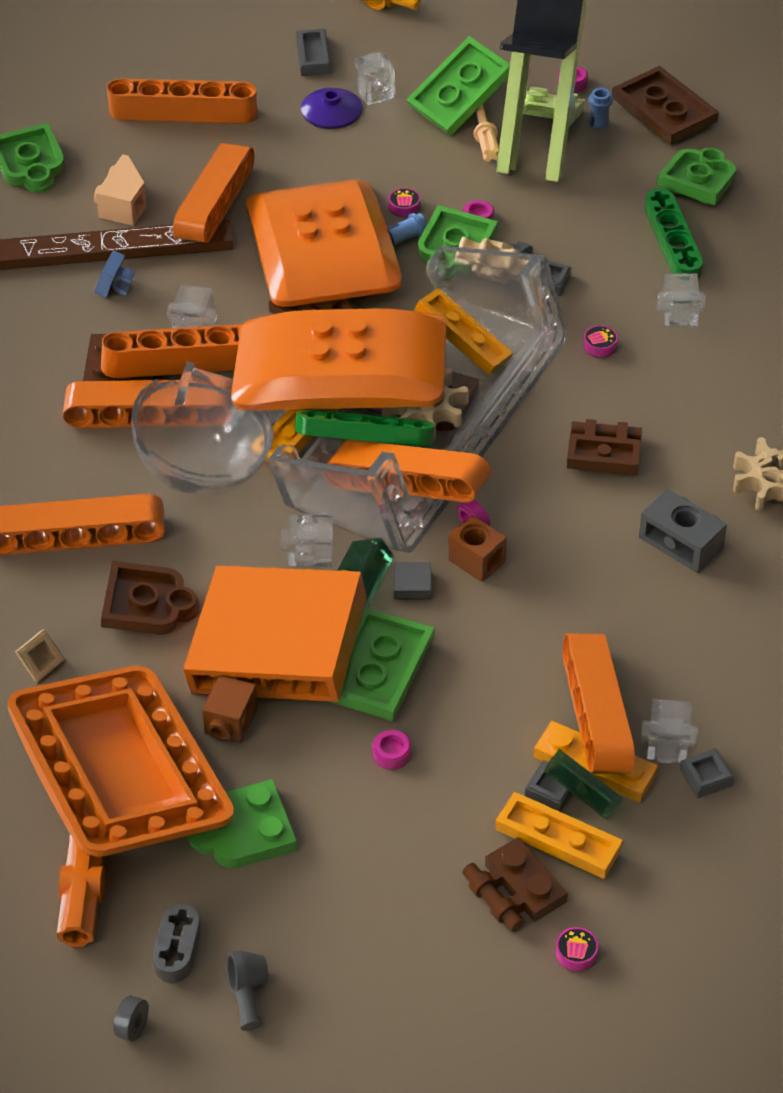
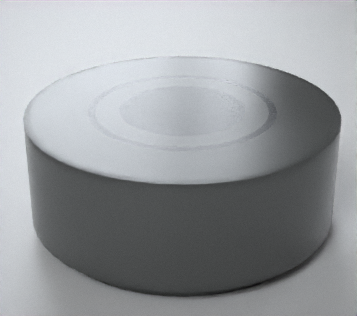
(131, 1018)

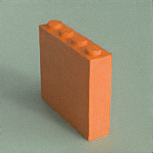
(277, 631)

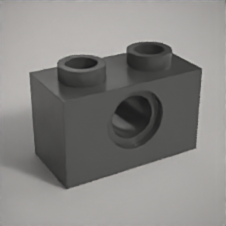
(682, 530)

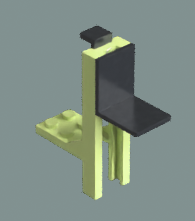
(551, 31)

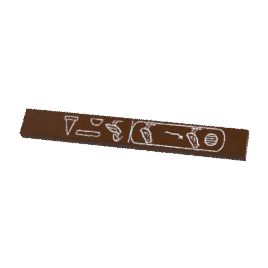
(99, 245)

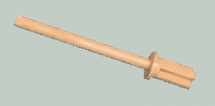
(486, 135)

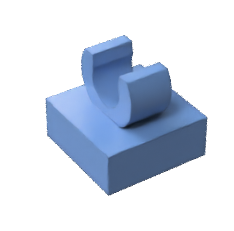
(114, 276)

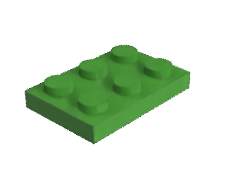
(459, 86)
(384, 663)

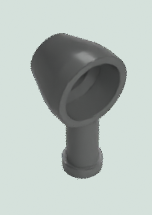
(244, 974)

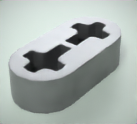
(184, 944)

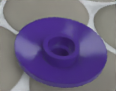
(331, 108)

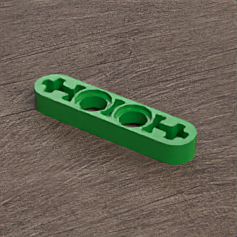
(667, 235)
(364, 427)

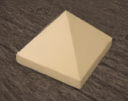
(40, 655)

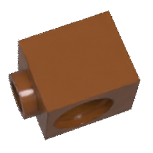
(477, 548)
(230, 709)

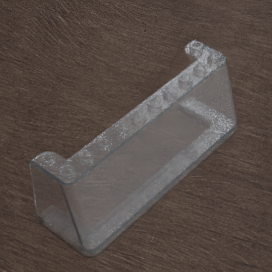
(516, 304)

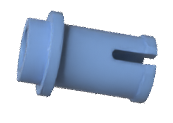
(600, 101)
(407, 228)

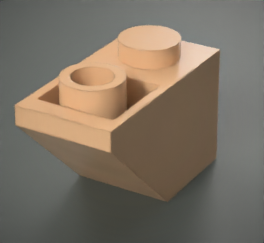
(121, 194)

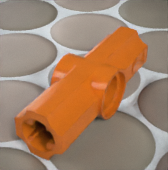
(80, 893)

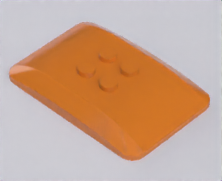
(323, 243)
(340, 360)
(118, 760)

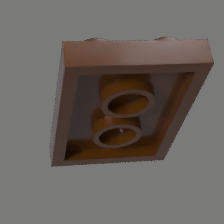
(665, 104)

